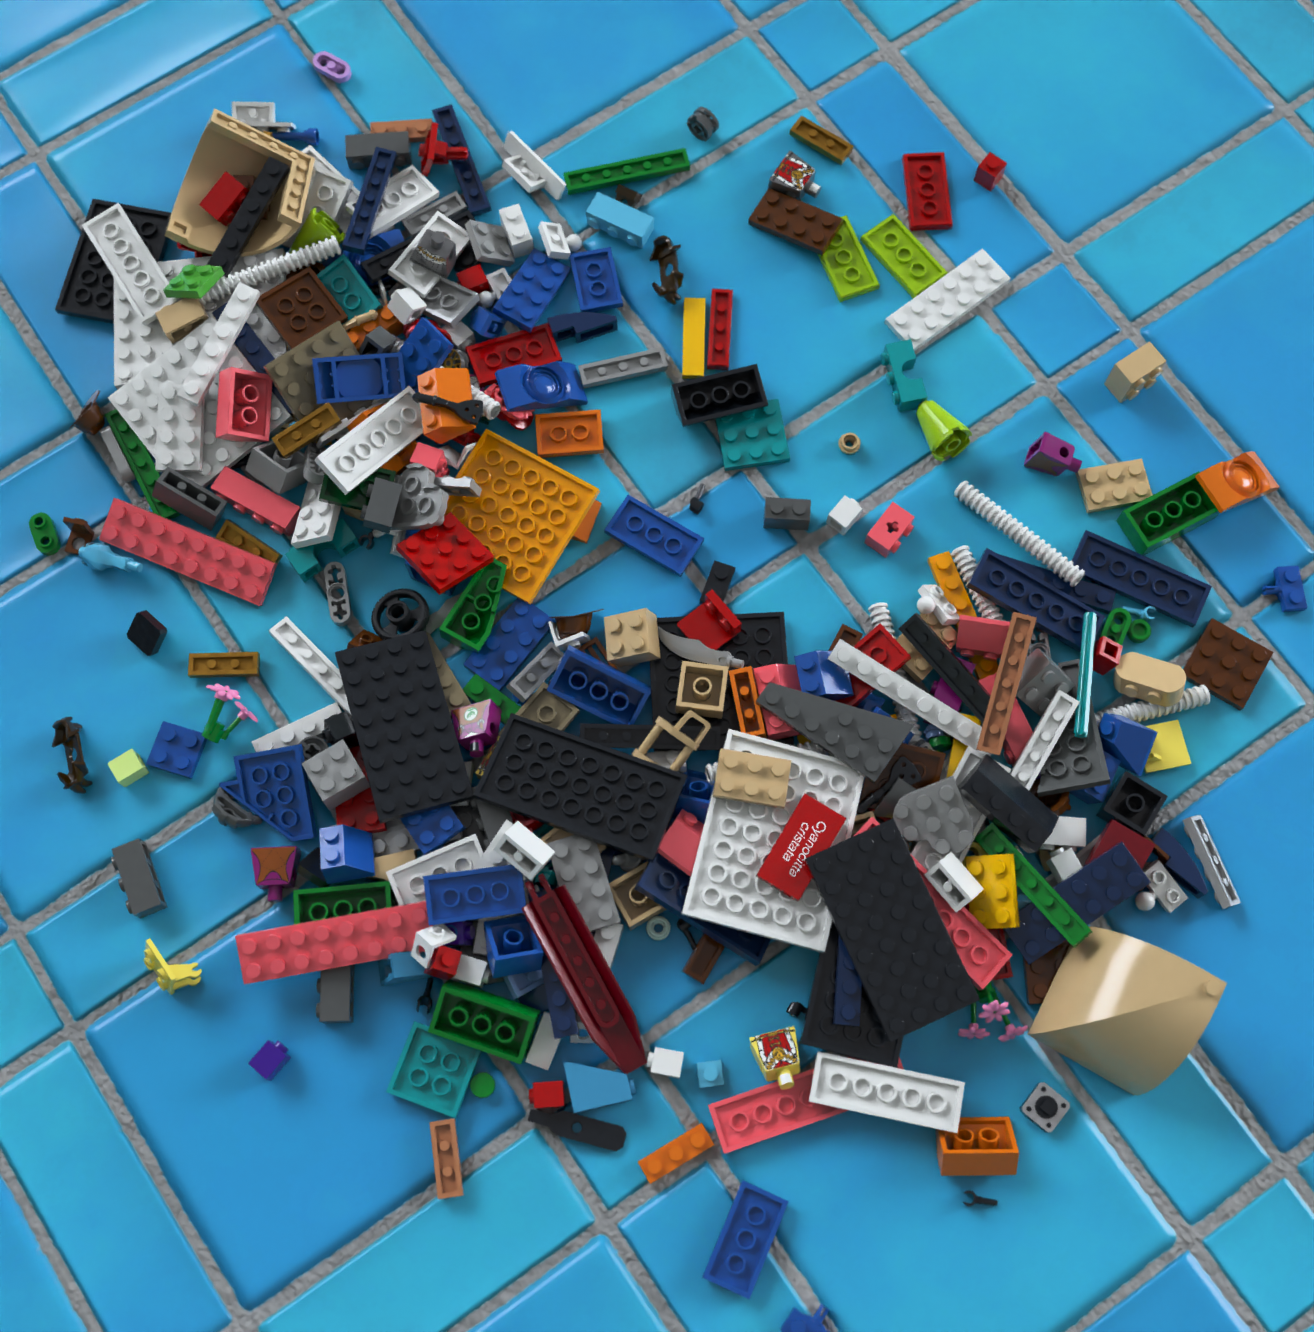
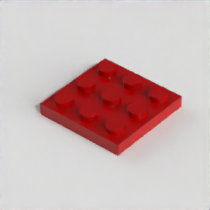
(445, 553)

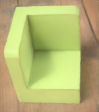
(128, 768)

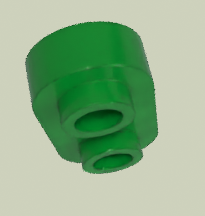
(44, 532)
(1116, 631)

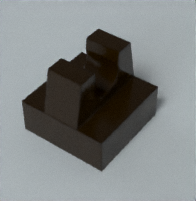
(630, 195)

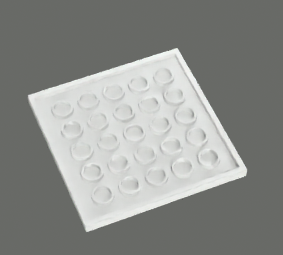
(139, 403)

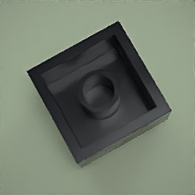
(1132, 803)

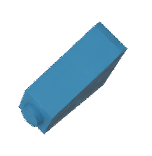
(401, 968)
(596, 1087)

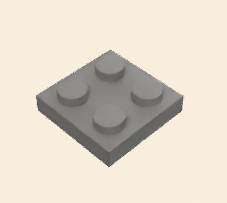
(489, 243)

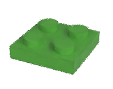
(193, 281)

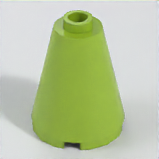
(315, 228)
(942, 430)

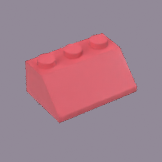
(243, 405)
(981, 637)
(783, 675)
(682, 841)

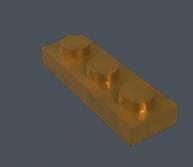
(821, 140)
(306, 430)
(240, 538)
(223, 664)

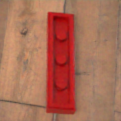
(720, 329)

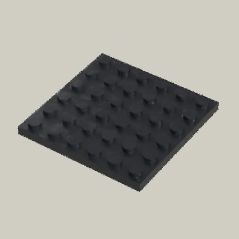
(758, 644)

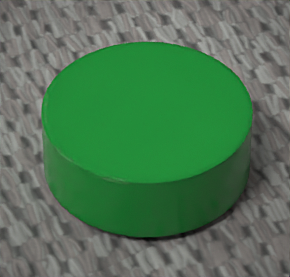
(1139, 631)
(940, 743)
(482, 1085)

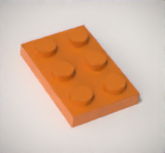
(569, 433)

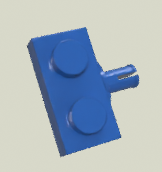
(1288, 589)
(801, 1322)

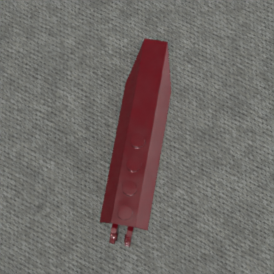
(585, 975)

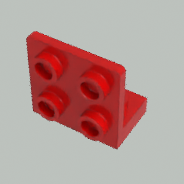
(711, 622)

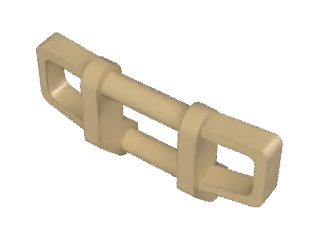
(690, 745)

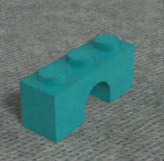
(906, 392)
(306, 558)

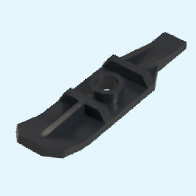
(593, 1131)

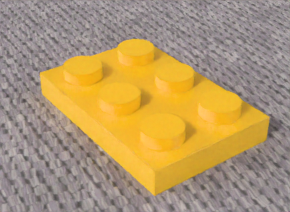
(998, 901)

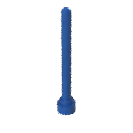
(309, 136)

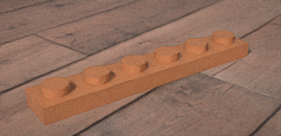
(1006, 683)

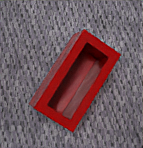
(224, 199)

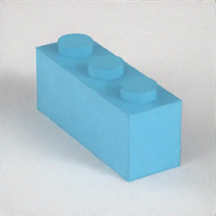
(619, 220)

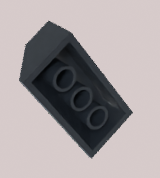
(718, 395)
(1008, 804)

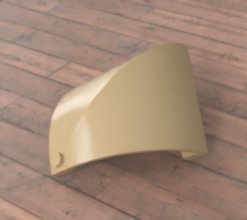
(239, 151)
(1126, 1009)

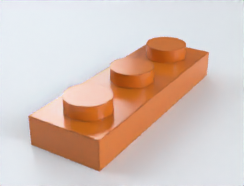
(675, 1153)

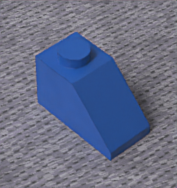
(486, 322)

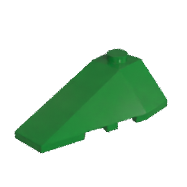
(474, 612)

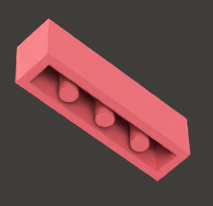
(256, 501)
(1018, 727)

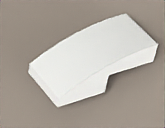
(543, 1044)

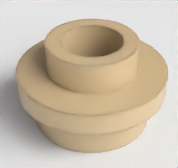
(852, 438)

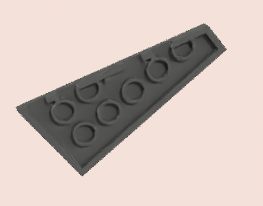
(848, 733)
(1073, 760)

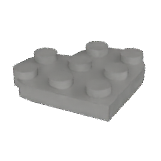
(420, 500)
(935, 815)

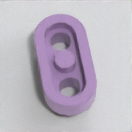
(333, 68)

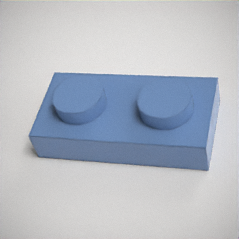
(523, 983)

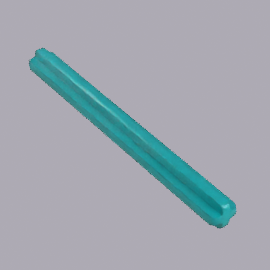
(1085, 675)

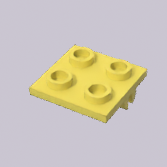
(1168, 748)
(170, 976)

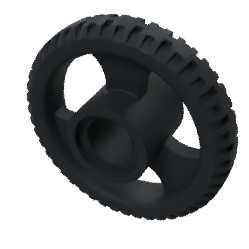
(395, 609)

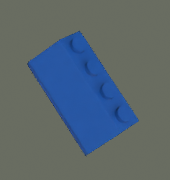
(598, 687)

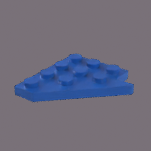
(276, 790)

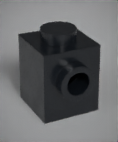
(338, 728)

